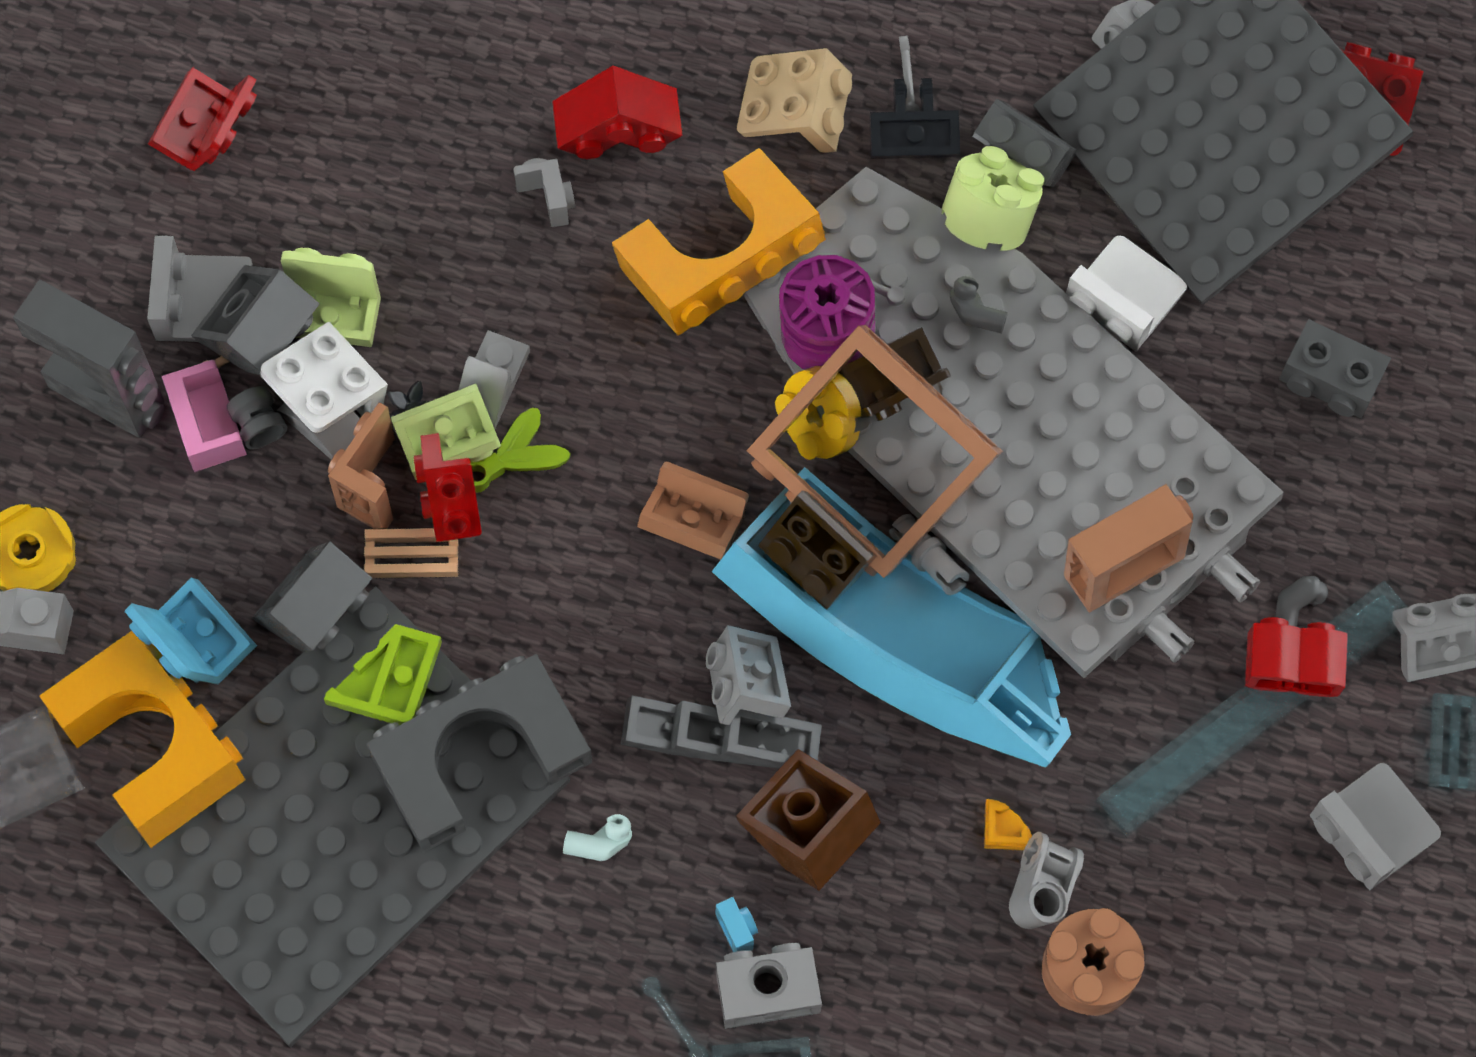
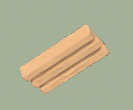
(408, 570)

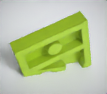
(391, 678)

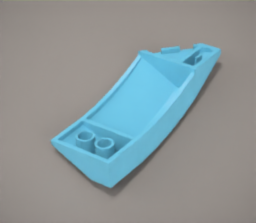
(910, 643)

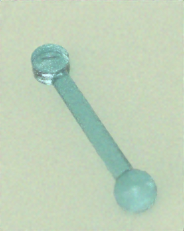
(651, 987)

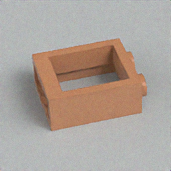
(1128, 547)

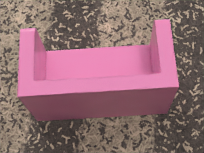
(202, 415)

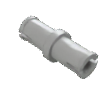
(931, 557)

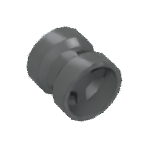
(256, 417)

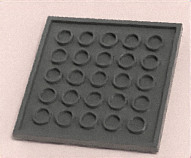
(1222, 129)

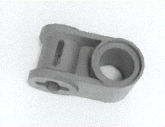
(1049, 874)

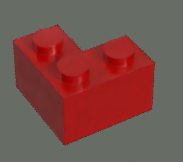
(614, 110)

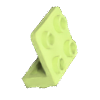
(344, 289)

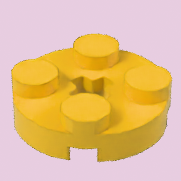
(836, 429)
(52, 559)

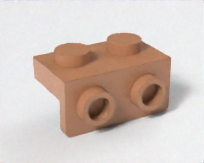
(694, 510)

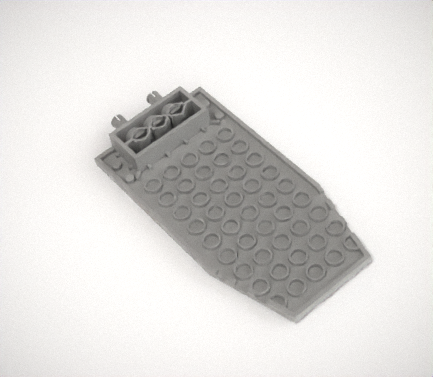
(1065, 405)

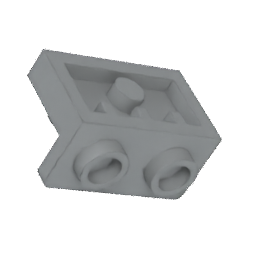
(1437, 637)
(747, 674)

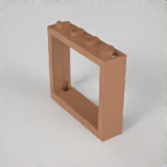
(923, 395)

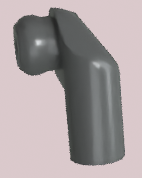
(1298, 595)

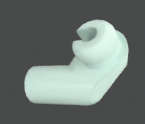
(603, 843)

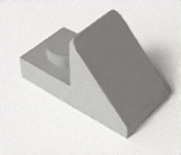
(495, 371)

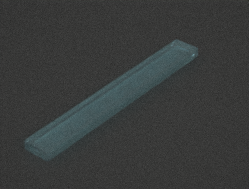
(1235, 724)

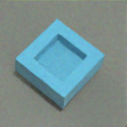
(736, 924)

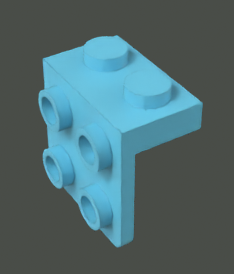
(192, 634)

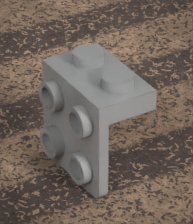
(1375, 825)

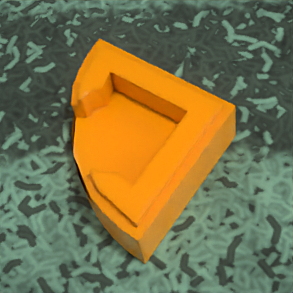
(1004, 827)

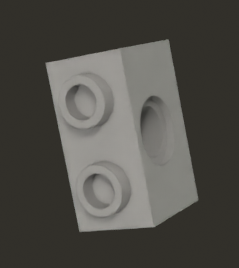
(746, 1005)

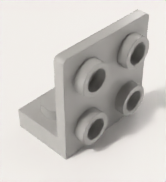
(186, 288)

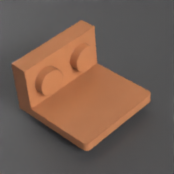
(351, 475)

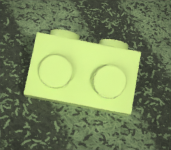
(461, 424)

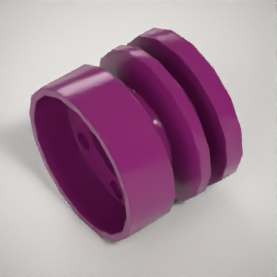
(822, 306)

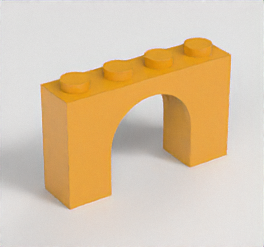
(691, 288)
(195, 766)

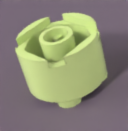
(992, 199)

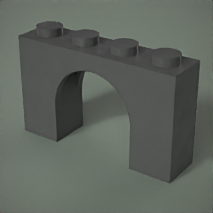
(92, 359)
(516, 697)

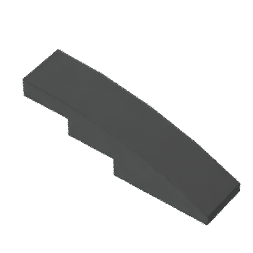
(696, 733)

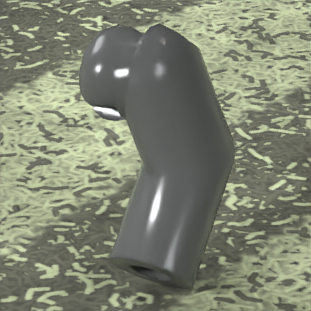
(971, 309)

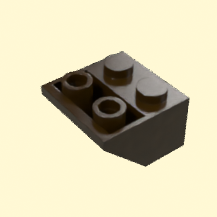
(816, 550)

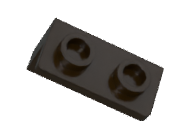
(876, 392)

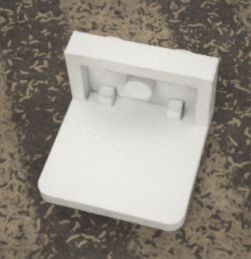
(1126, 291)
(324, 379)

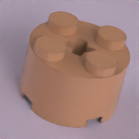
(1099, 935)

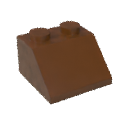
(809, 818)

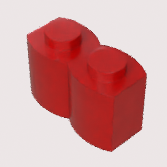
(1296, 658)

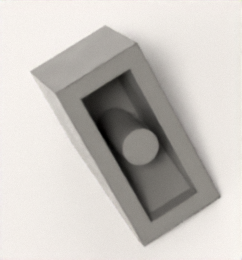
(35, 620)

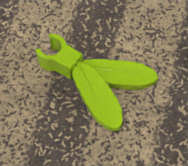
(516, 454)

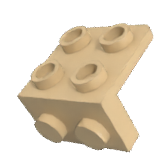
(796, 94)

